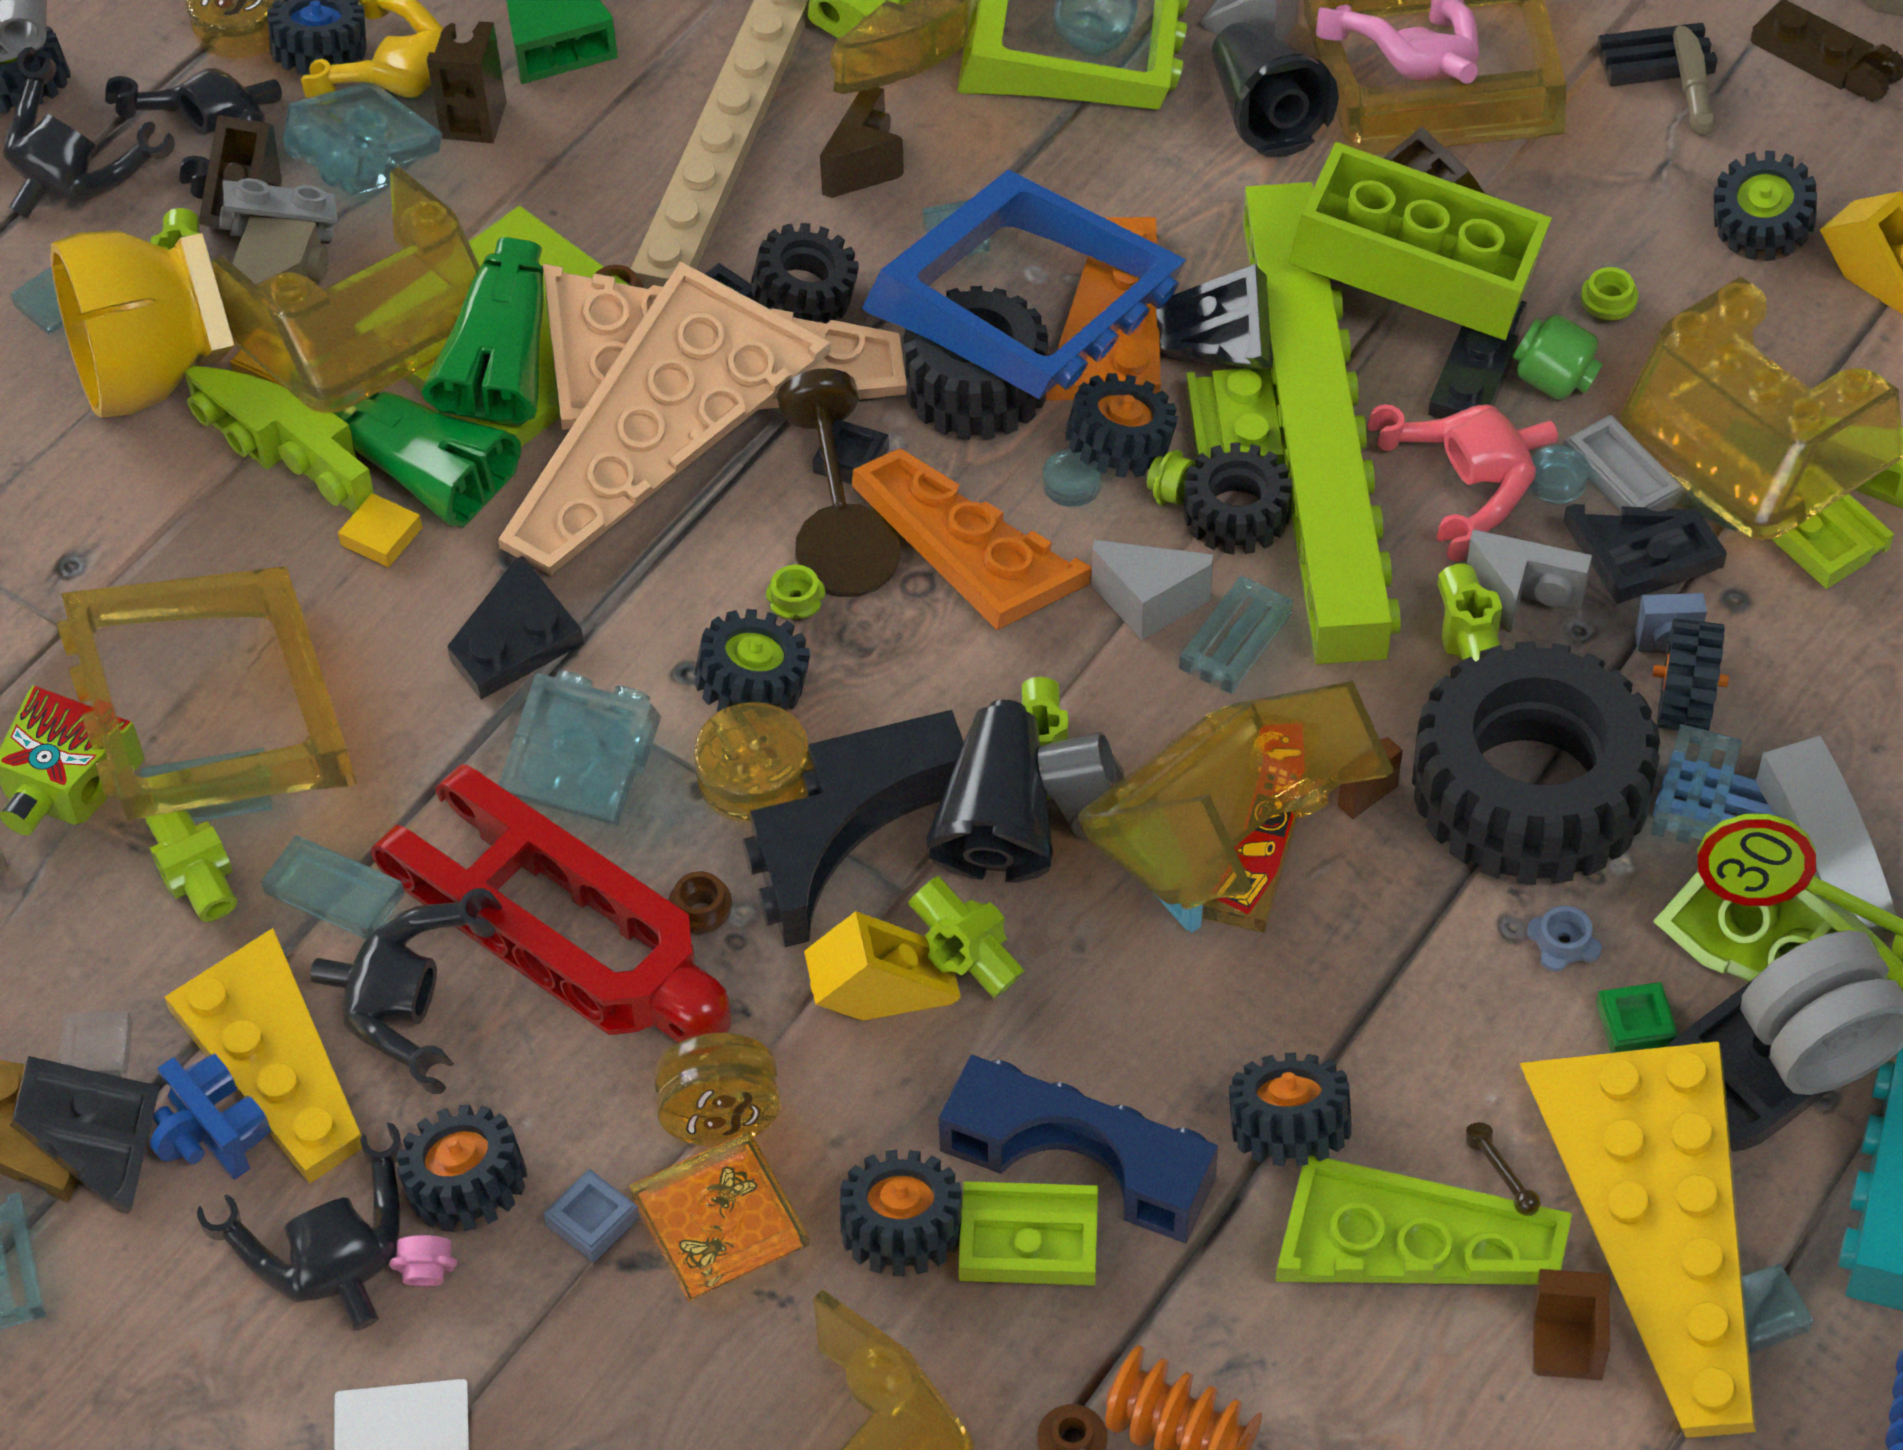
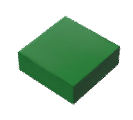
(1636, 1017)

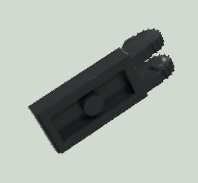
(1475, 369)

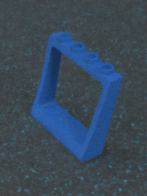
(904, 295)

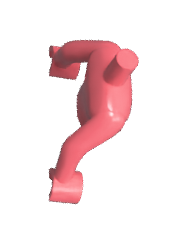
(1481, 449)

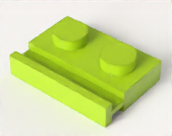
(1234, 409)
(1836, 541)
(1028, 1233)

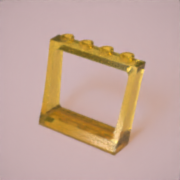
(1451, 111)
(261, 593)

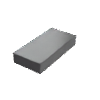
(1625, 468)

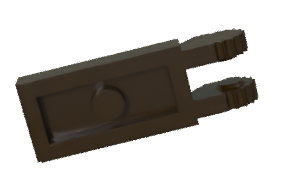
(1827, 51)

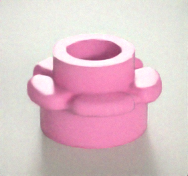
(423, 1260)

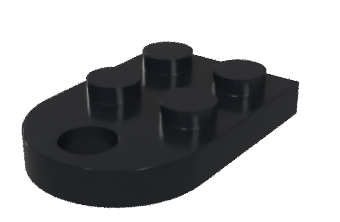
(1754, 1090)

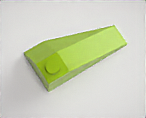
(1752, 937)

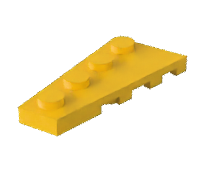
(264, 1035)

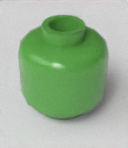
(1557, 357)

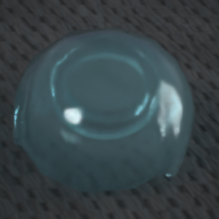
(1094, 24)

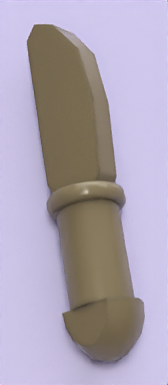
(1694, 80)

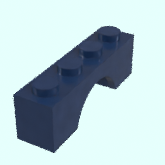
(1006, 1115)

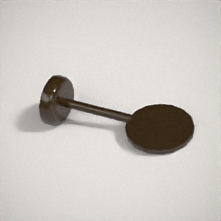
(843, 543)

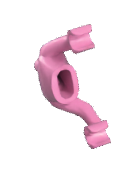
(1415, 50)

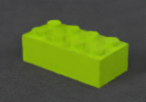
(1419, 240)

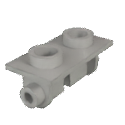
(258, 198)

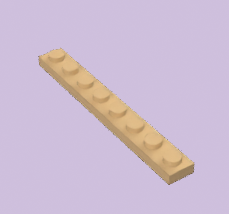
(721, 140)

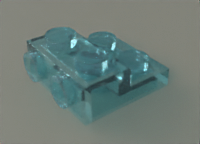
(357, 136)
(580, 746)

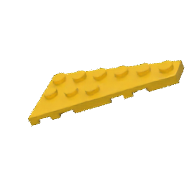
(1657, 1185)

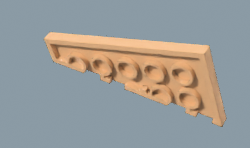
(597, 317)
(674, 391)

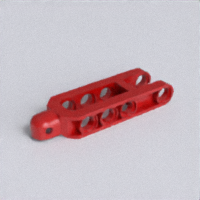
(659, 992)

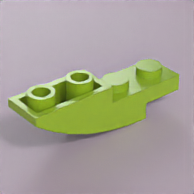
(276, 426)

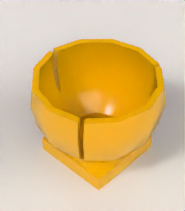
(137, 315)

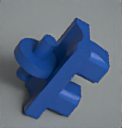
(193, 1095)

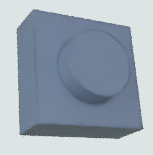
(1657, 615)

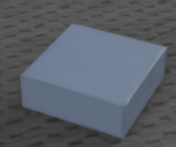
(591, 1215)

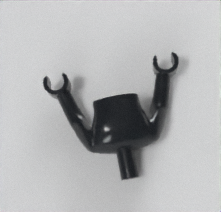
(200, 102)
(57, 156)
(396, 984)
(329, 1244)

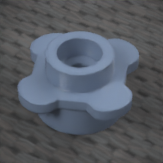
(1564, 923)

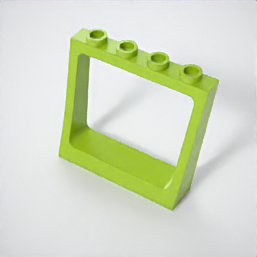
(994, 69)

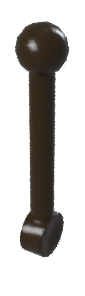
(1481, 1137)

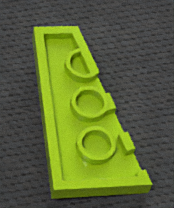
(1402, 1229)

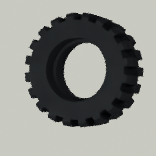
(1548, 700)

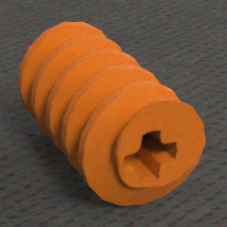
(1170, 1413)

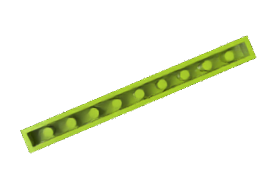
(1321, 441)

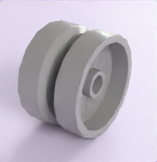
(1827, 1012)

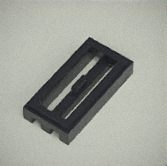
(1647, 54)

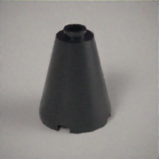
(1273, 90)
(995, 801)

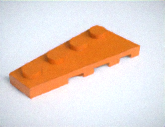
(1097, 290)
(968, 541)

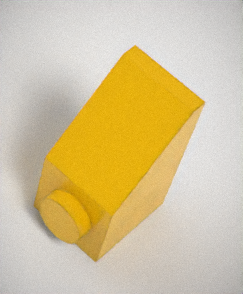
(1869, 245)
(876, 970)

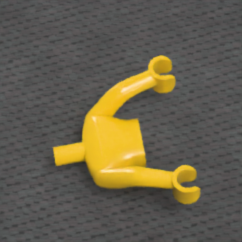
(398, 61)

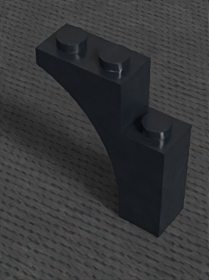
(849, 794)

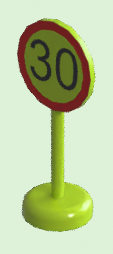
(1771, 861)

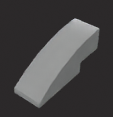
(1809, 790)

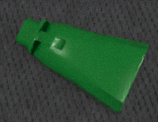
(493, 349)
(435, 456)

